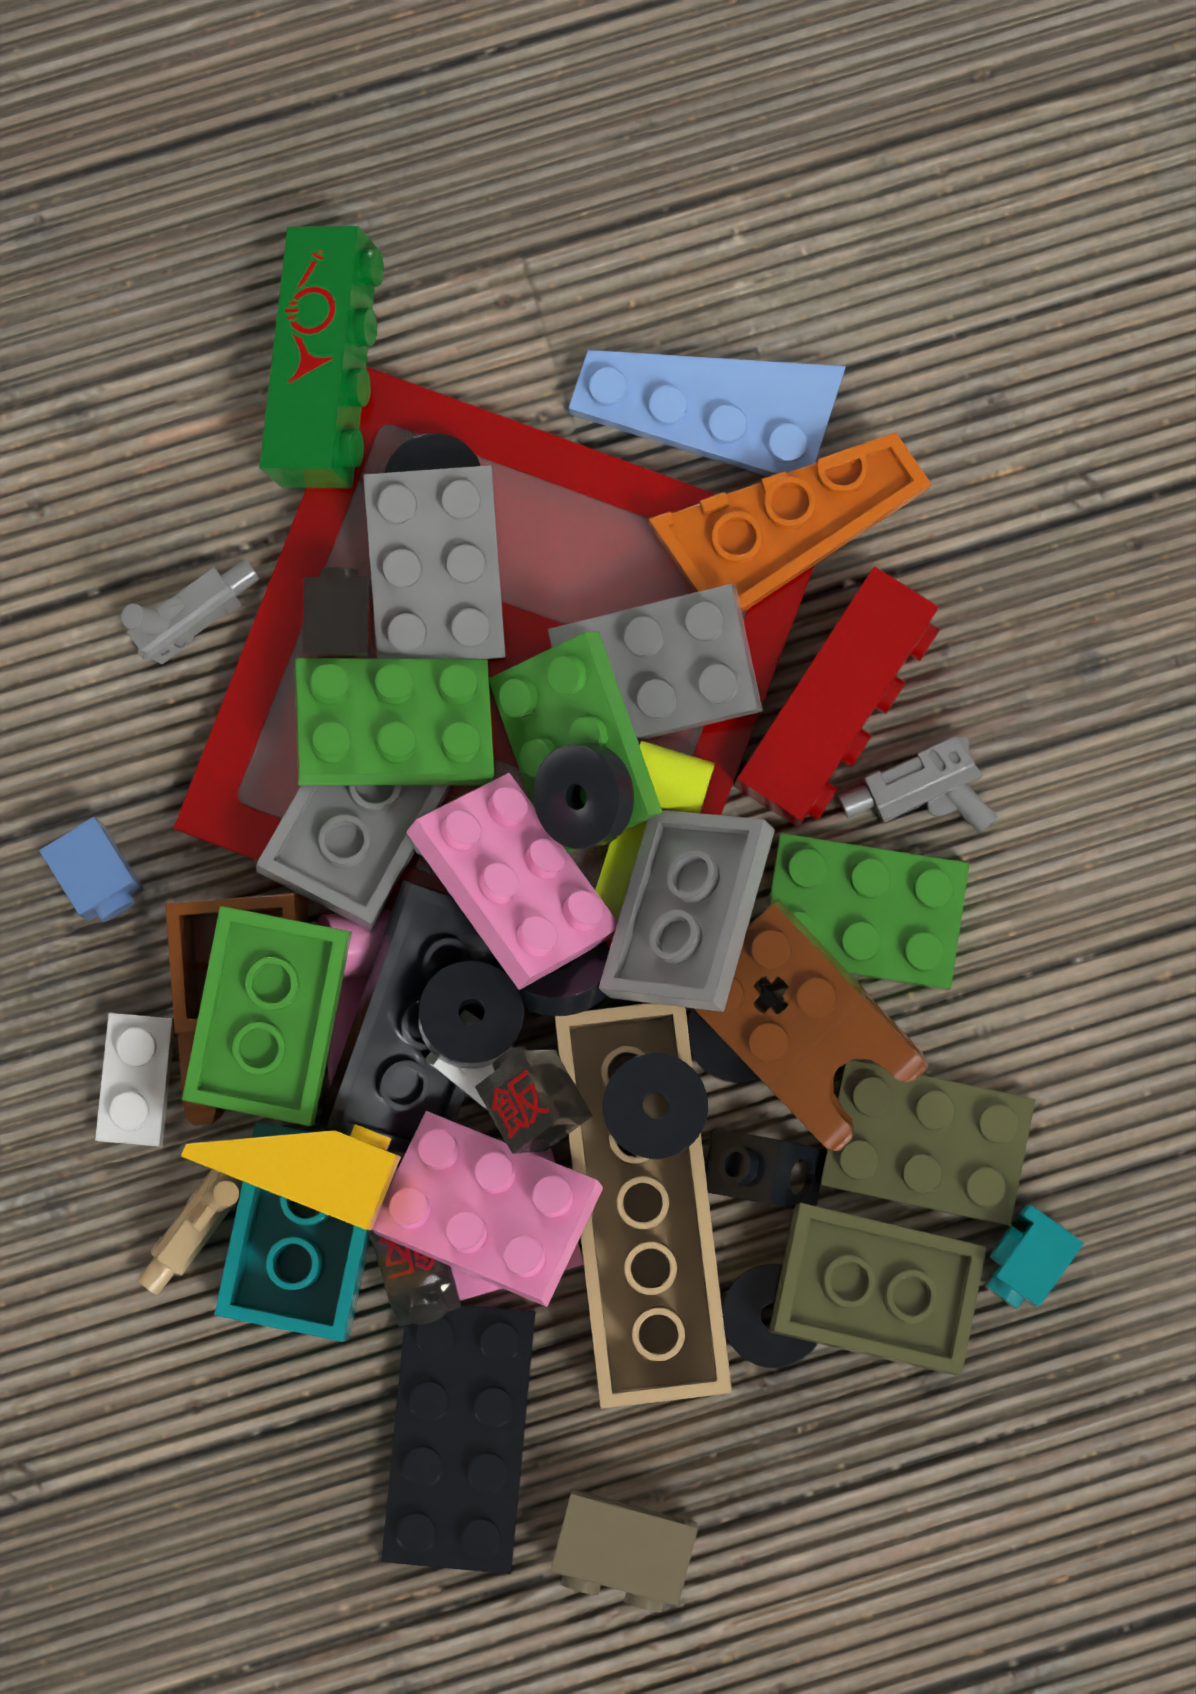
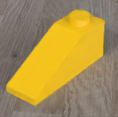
(316, 1169)

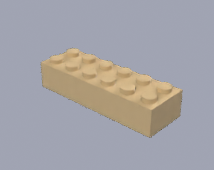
(651, 1228)

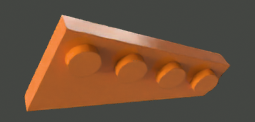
(789, 519)

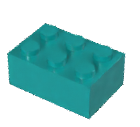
(291, 1263)

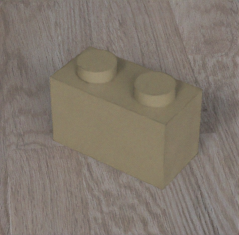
(623, 1550)

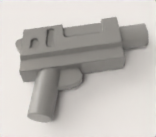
(175, 623)
(932, 777)

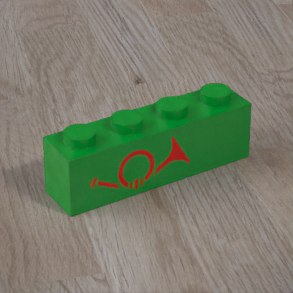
(321, 357)

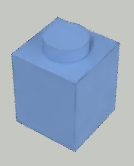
(92, 871)

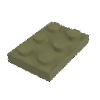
(931, 1143)
(878, 1289)

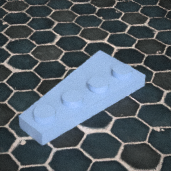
(723, 409)

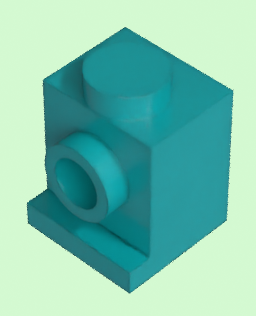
(1031, 1259)

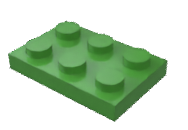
(569, 700)
(393, 721)
(875, 907)
(267, 1016)

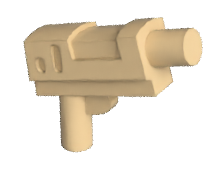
(191, 1229)

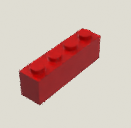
(837, 697)

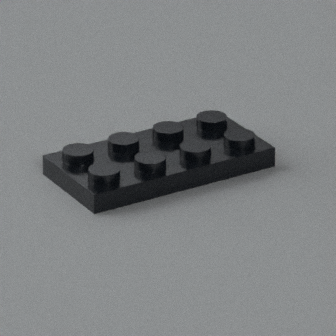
(383, 1067)
(459, 1440)

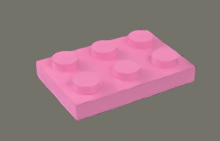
(513, 880)
(487, 1208)

